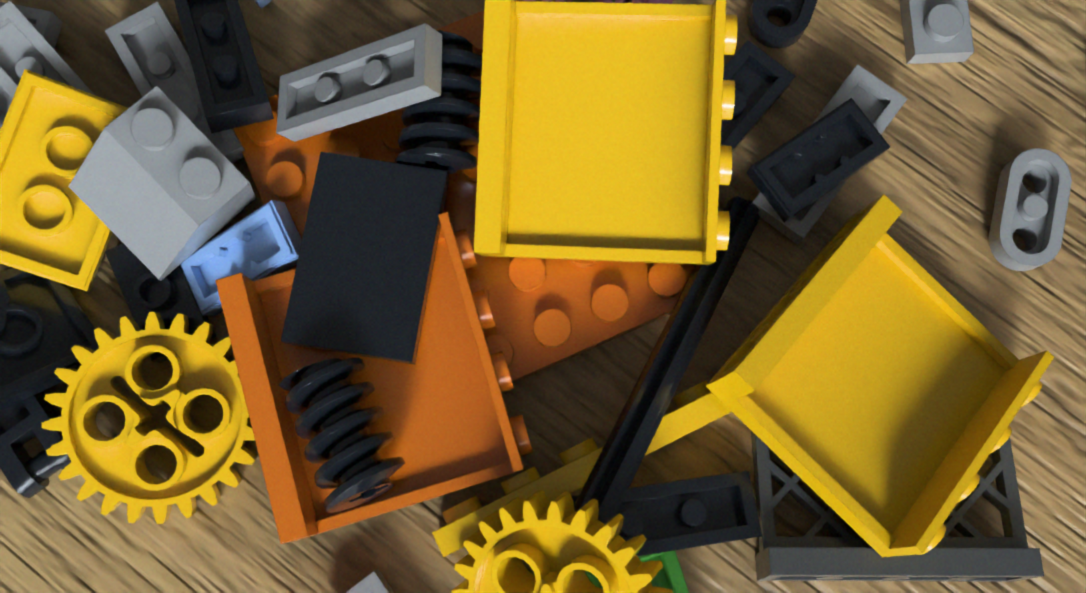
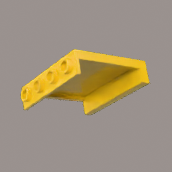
(604, 131)
(878, 387)

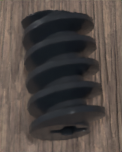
(437, 125)
(340, 432)

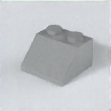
(160, 183)

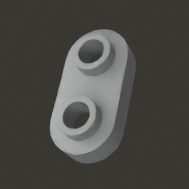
(1034, 216)

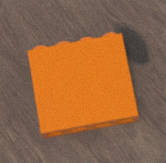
(441, 410)

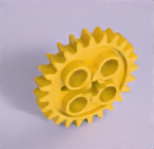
(118, 463)
(557, 547)

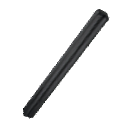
(665, 368)

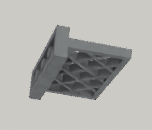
(853, 559)

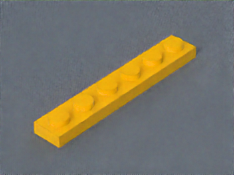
(695, 409)

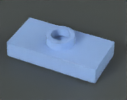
(255, 246)

